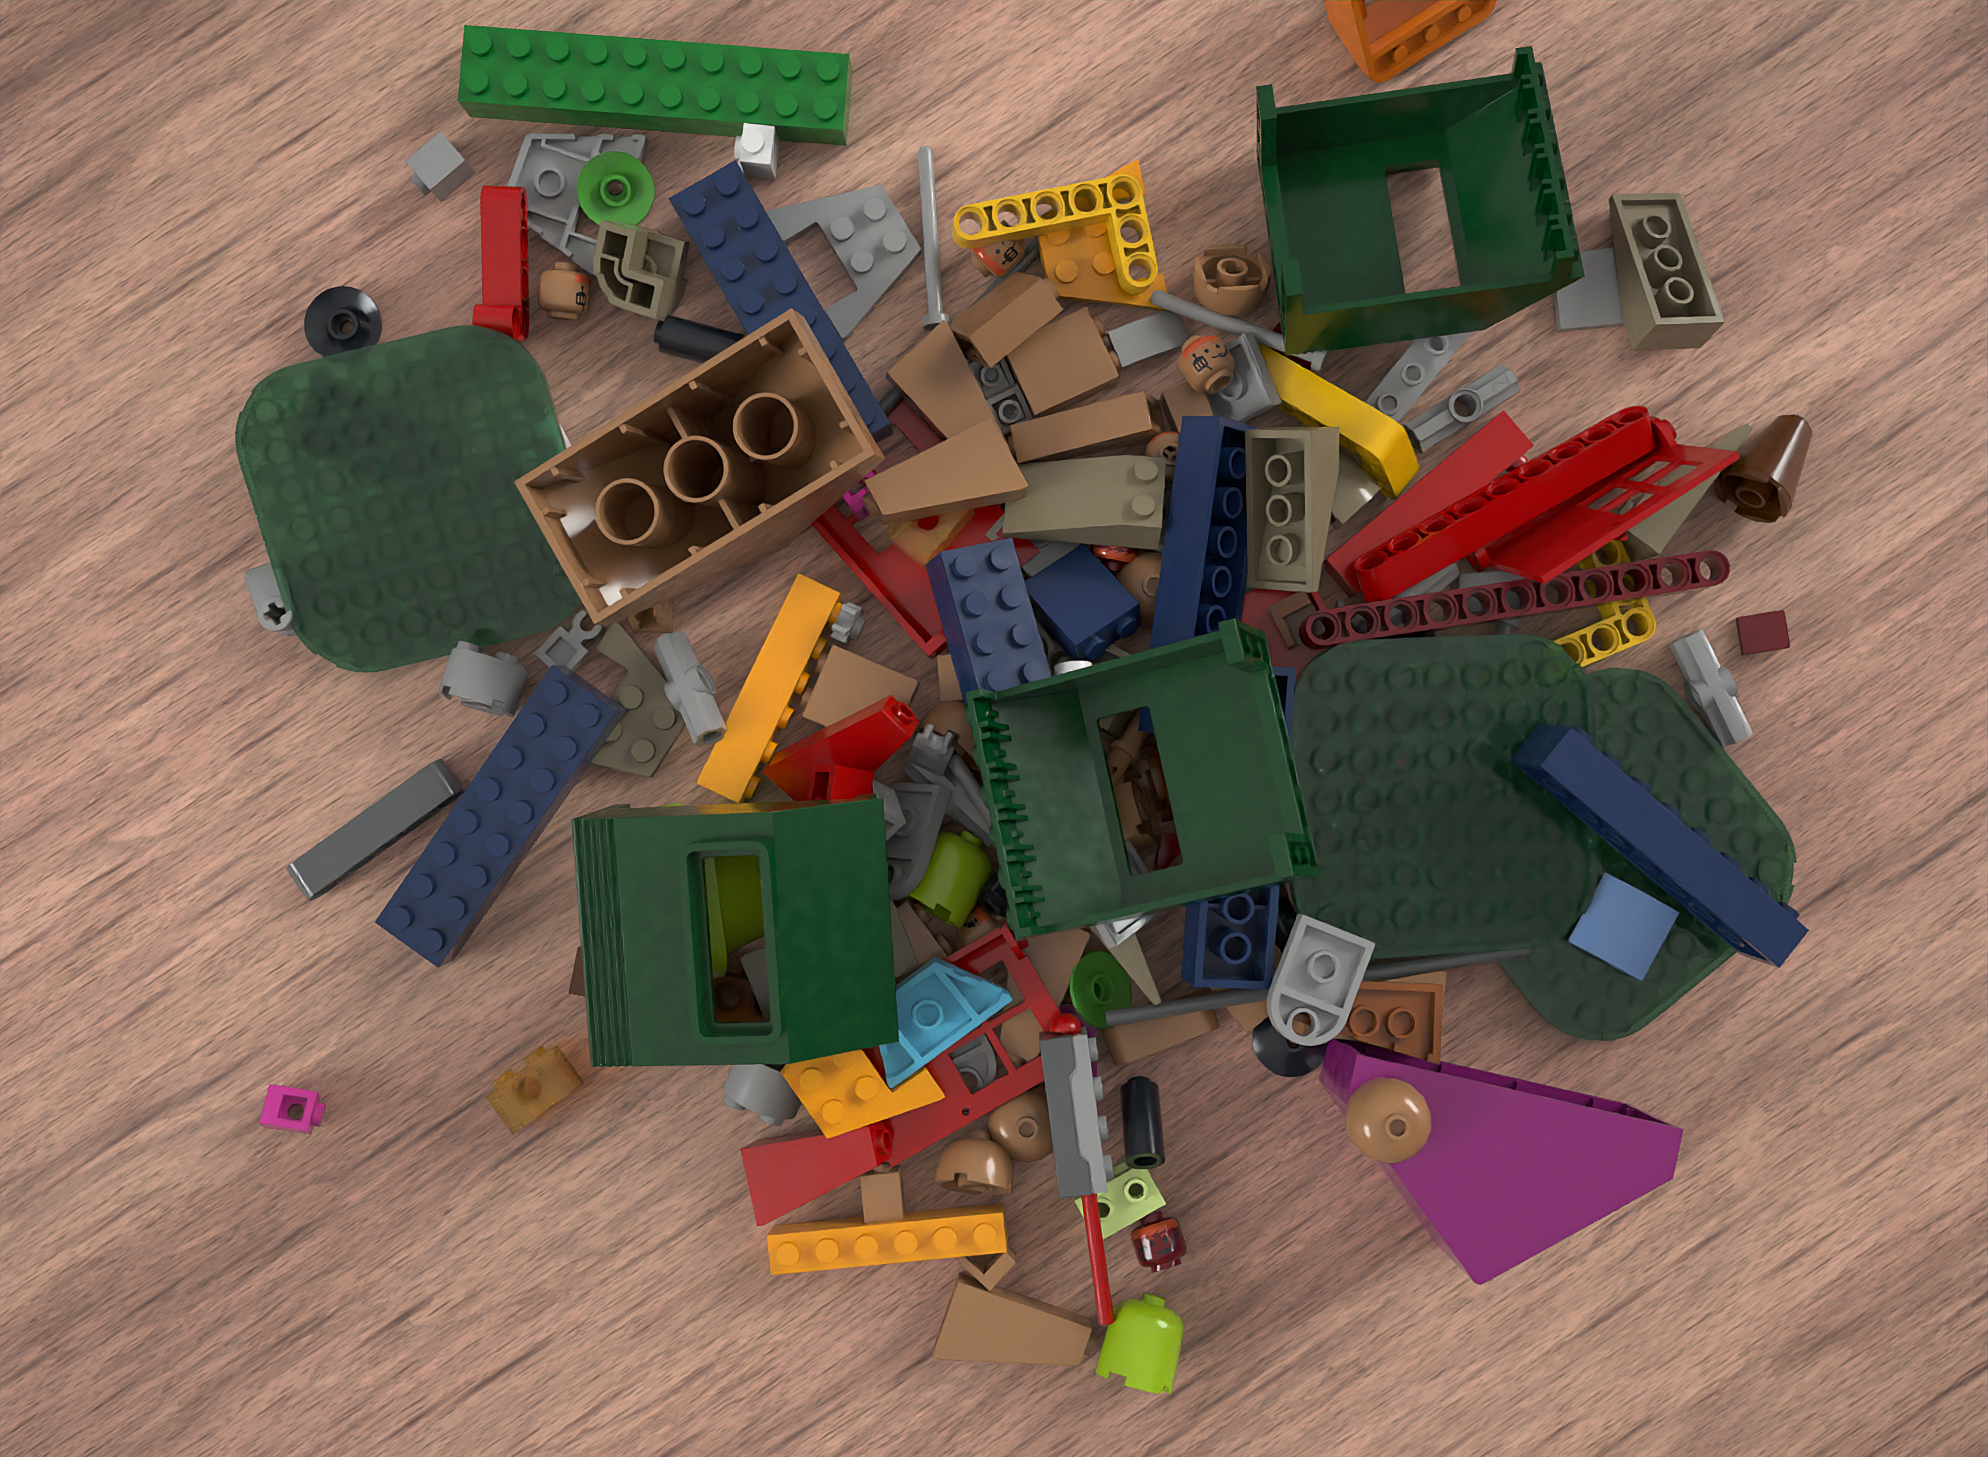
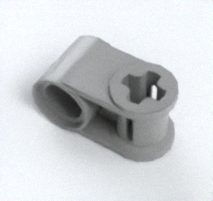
(268, 600)

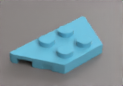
(935, 1011)

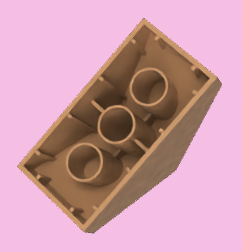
(703, 473)

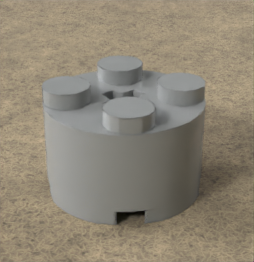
(484, 680)
(761, 1091)

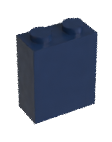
(1082, 604)

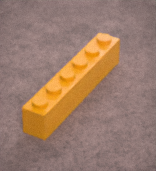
(770, 690)
(916, 1238)

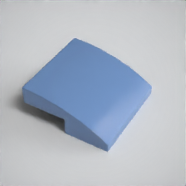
(1623, 927)

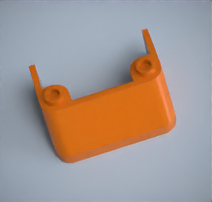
(1399, 33)

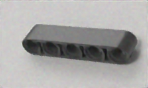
(375, 829)

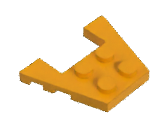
(1082, 260)
(848, 1093)

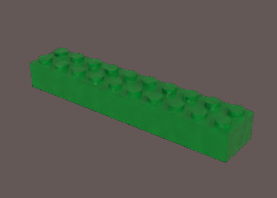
(654, 84)

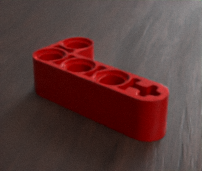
(504, 261)

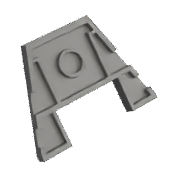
(549, 173)
(866, 239)

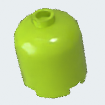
(953, 878)
(1142, 1344)

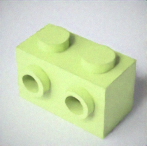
(1128, 1198)

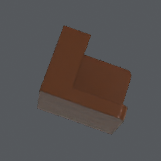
(1289, 615)

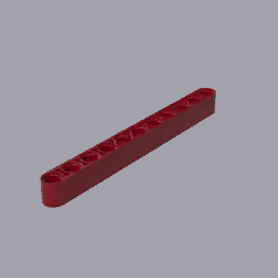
(1533, 601)

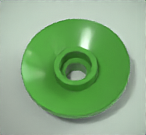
(628, 205)
(1098, 986)

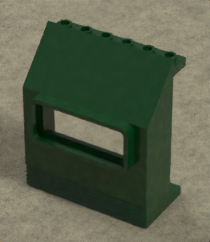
(1334, 218)
(1222, 765)
(651, 931)

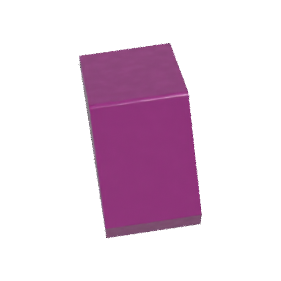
(1509, 1156)

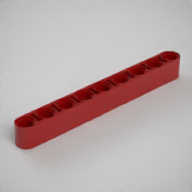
(1504, 504)

